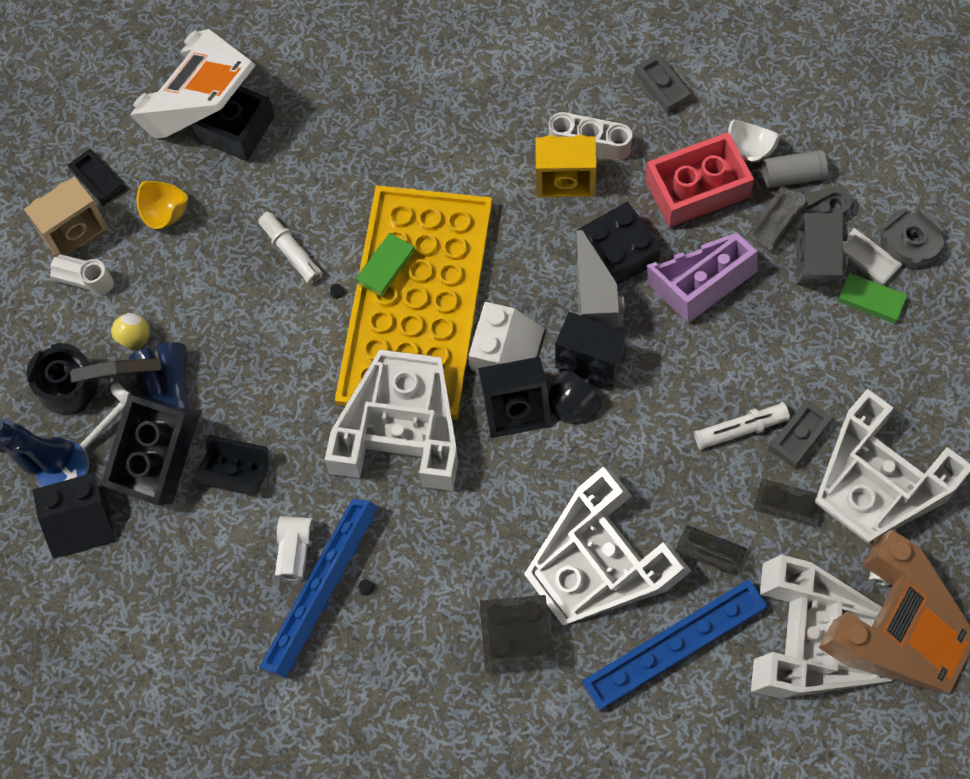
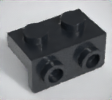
(233, 465)

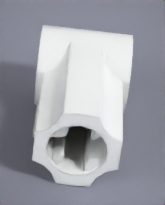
(81, 274)
(293, 542)

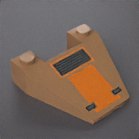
(917, 633)

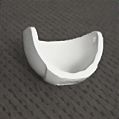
(753, 141)

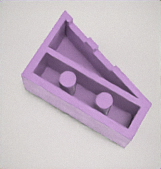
(705, 276)

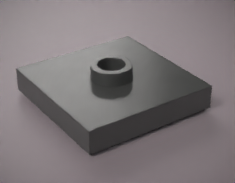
(115, 371)

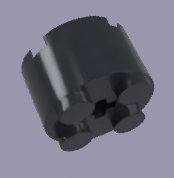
(51, 379)

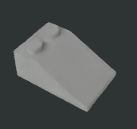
(596, 287)

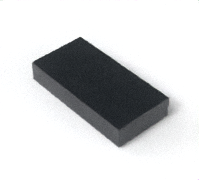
(96, 177)

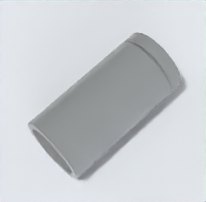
(794, 168)

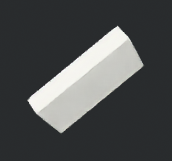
(870, 258)

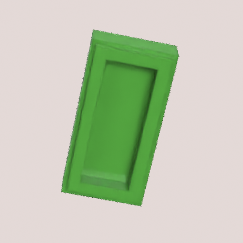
(385, 264)
(872, 298)

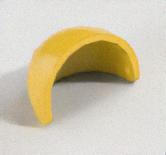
(160, 203)

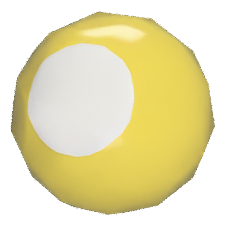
(130, 331)

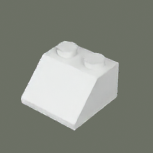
(503, 337)

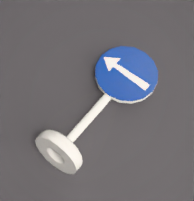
(79, 460)

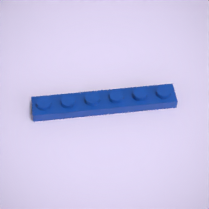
(318, 588)
(674, 645)

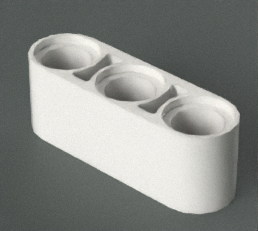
(605, 132)

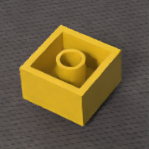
(565, 166)

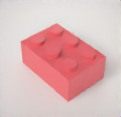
(699, 179)

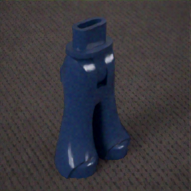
(173, 362)
(32, 451)

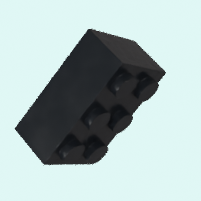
(150, 449)

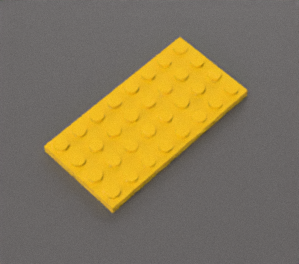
(433, 296)

